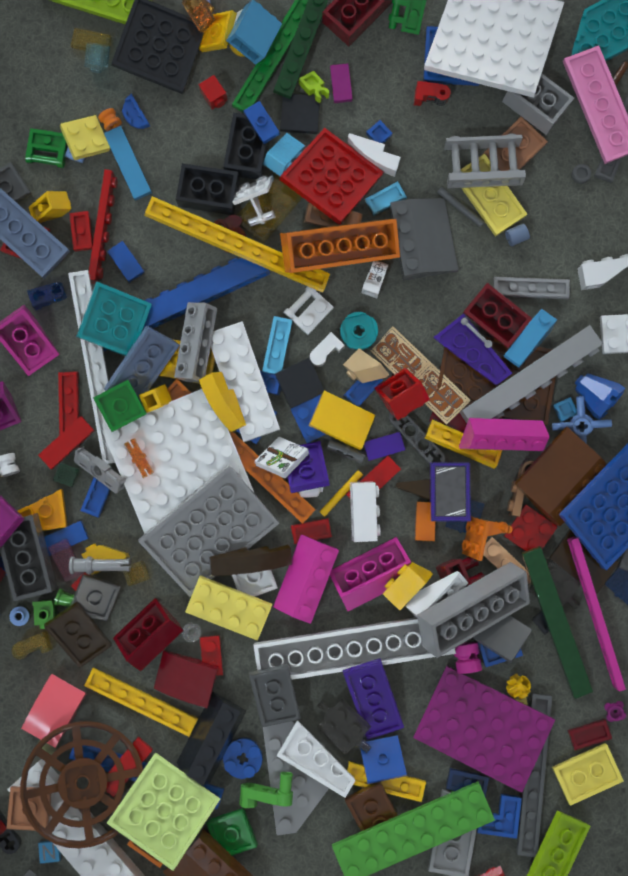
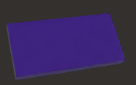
(373, 697)

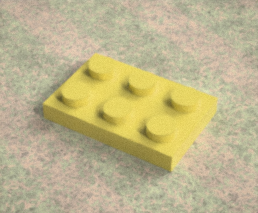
(587, 774)

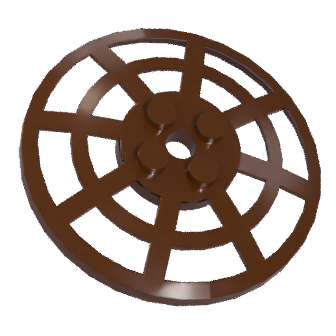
(67, 786)

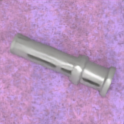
(90, 565)

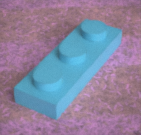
(277, 345)

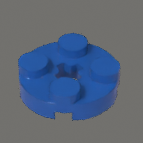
(248, 768)

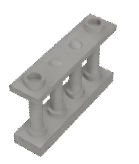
(484, 179)

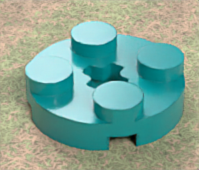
(365, 322)

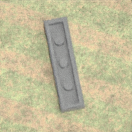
(532, 287)

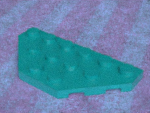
(603, 26)

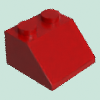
(402, 393)

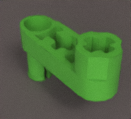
(252, 792)

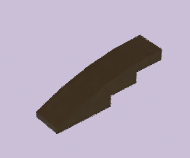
(250, 561)

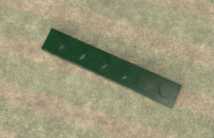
(300, 48)

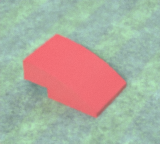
(53, 708)

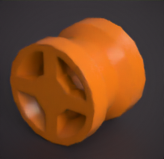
(109, 119)

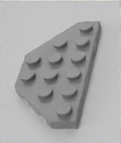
(306, 790)

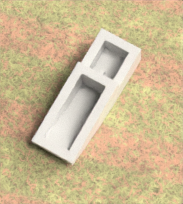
(375, 153)

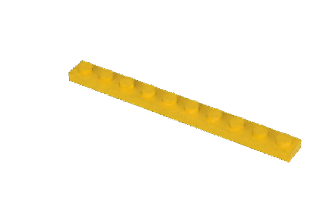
(231, 242)

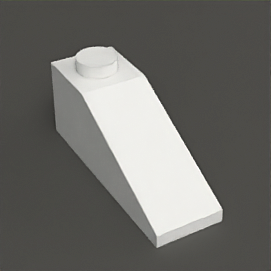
(436, 592)

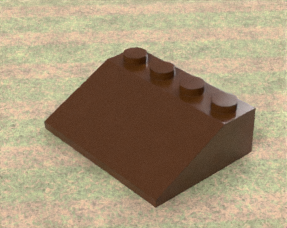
(560, 474)
(207, 858)

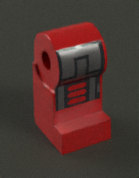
(431, 92)

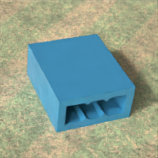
(254, 32)

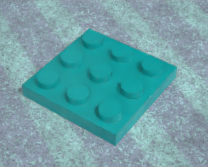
(113, 319)

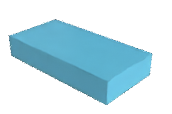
(381, 200)

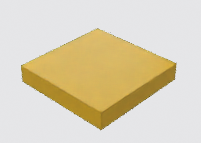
(218, 32)

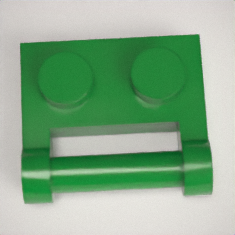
(49, 142)

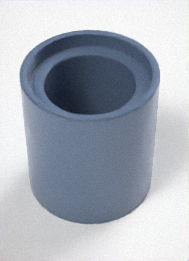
(517, 234)

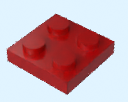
(530, 529)

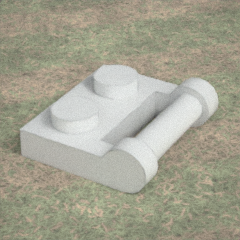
(313, 314)

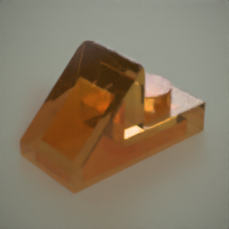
(200, 13)

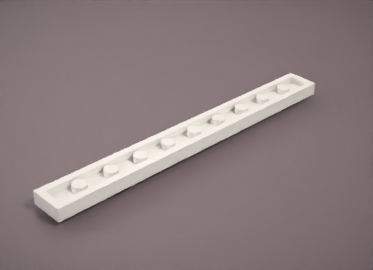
(93, 356)

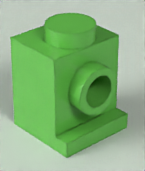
(47, 606)

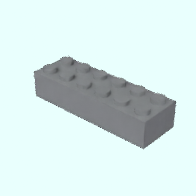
(473, 609)

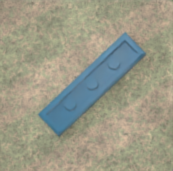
(127, 163)

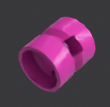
(467, 658)

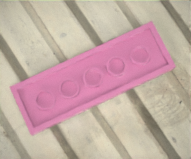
(599, 102)

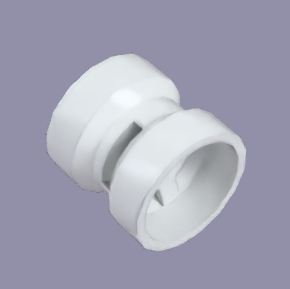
(8, 465)

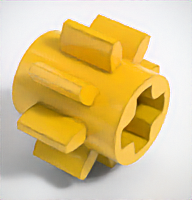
(518, 686)

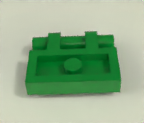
(412, 16)

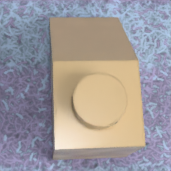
(364, 367)

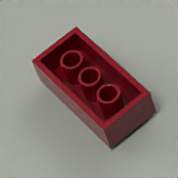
(352, 17)

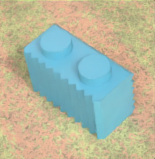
(283, 154)

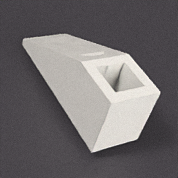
(598, 273)

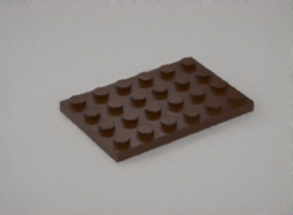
(476, 385)

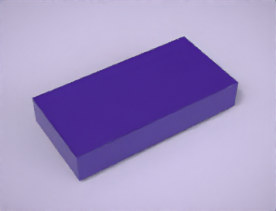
(384, 446)

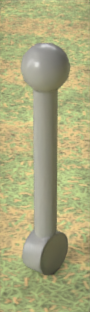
(487, 343)

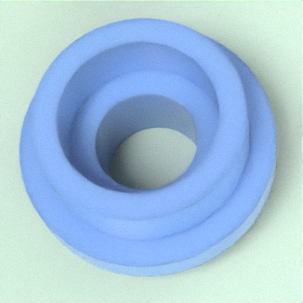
(25, 616)

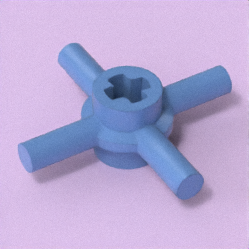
(581, 416)

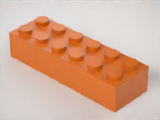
(340, 245)

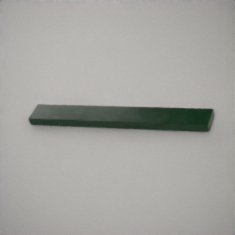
(557, 622)

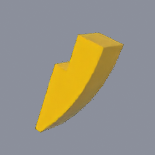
(222, 400)

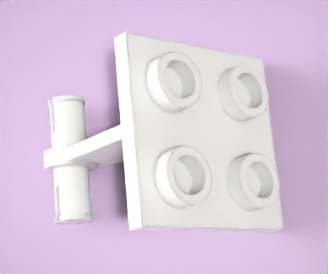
(251, 191)

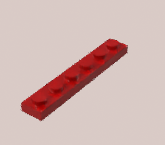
(104, 219)

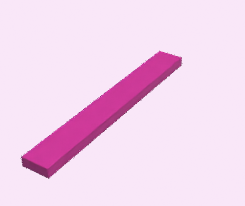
(596, 613)

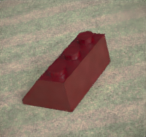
(497, 315)
(147, 634)

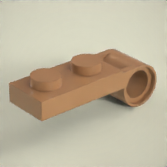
(316, 217)
(515, 504)

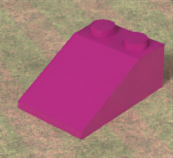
(26, 340)

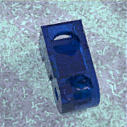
(46, 295)

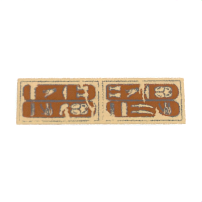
(399, 353)

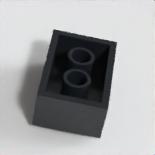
(245, 149)
(207, 189)

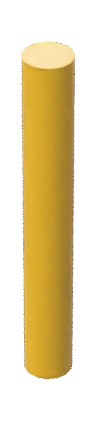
(340, 494)

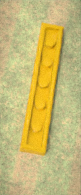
(141, 702)

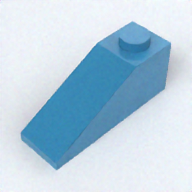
(530, 338)

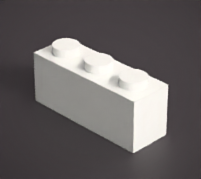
(364, 511)

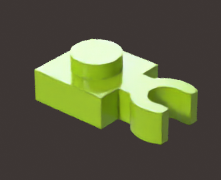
(314, 85)

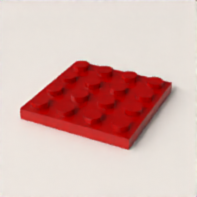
(331, 176)

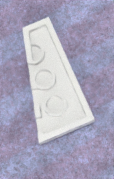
(312, 758)

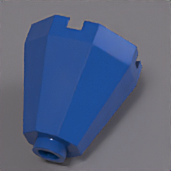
(598, 394)

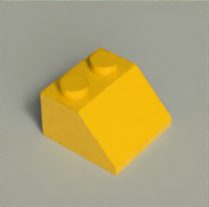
(407, 585)

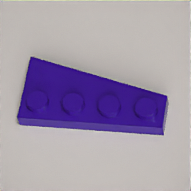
(471, 350)

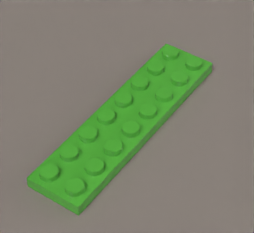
(413, 831)

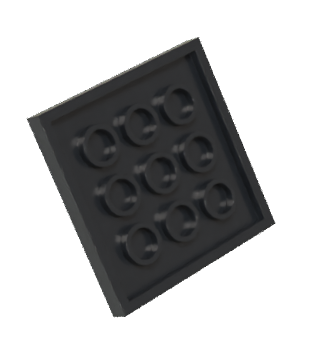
(158, 45)

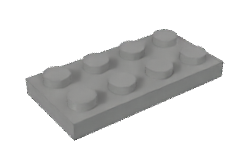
(453, 856)

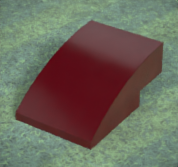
(186, 678)

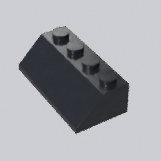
(210, 739)

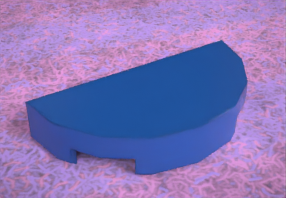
(133, 113)

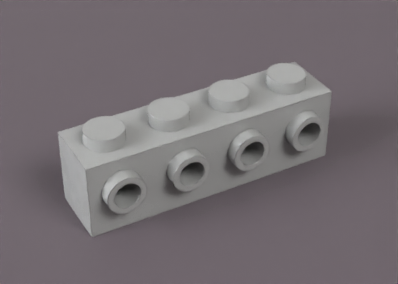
(195, 342)

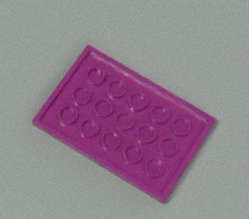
(484, 728)

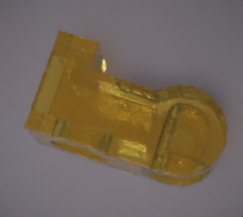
(26, 647)

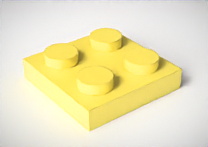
(84, 137)

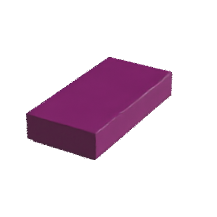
(341, 83)

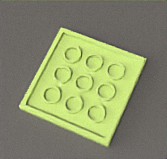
(163, 811)

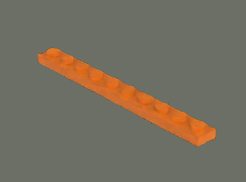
(271, 482)

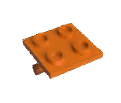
(477, 534)

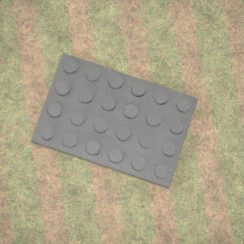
(210, 522)

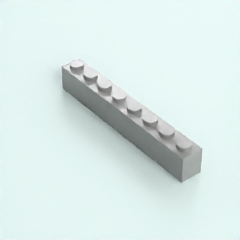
(535, 375)

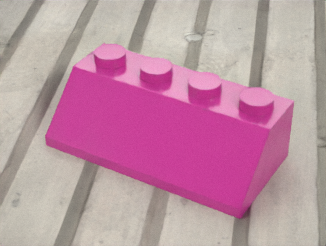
(504, 435)
(369, 573)
(306, 579)

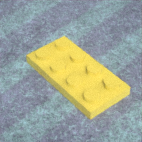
(494, 204)
(228, 608)

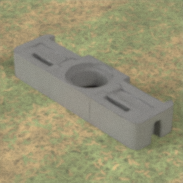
(93, 464)

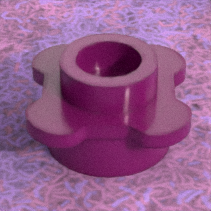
(619, 715)

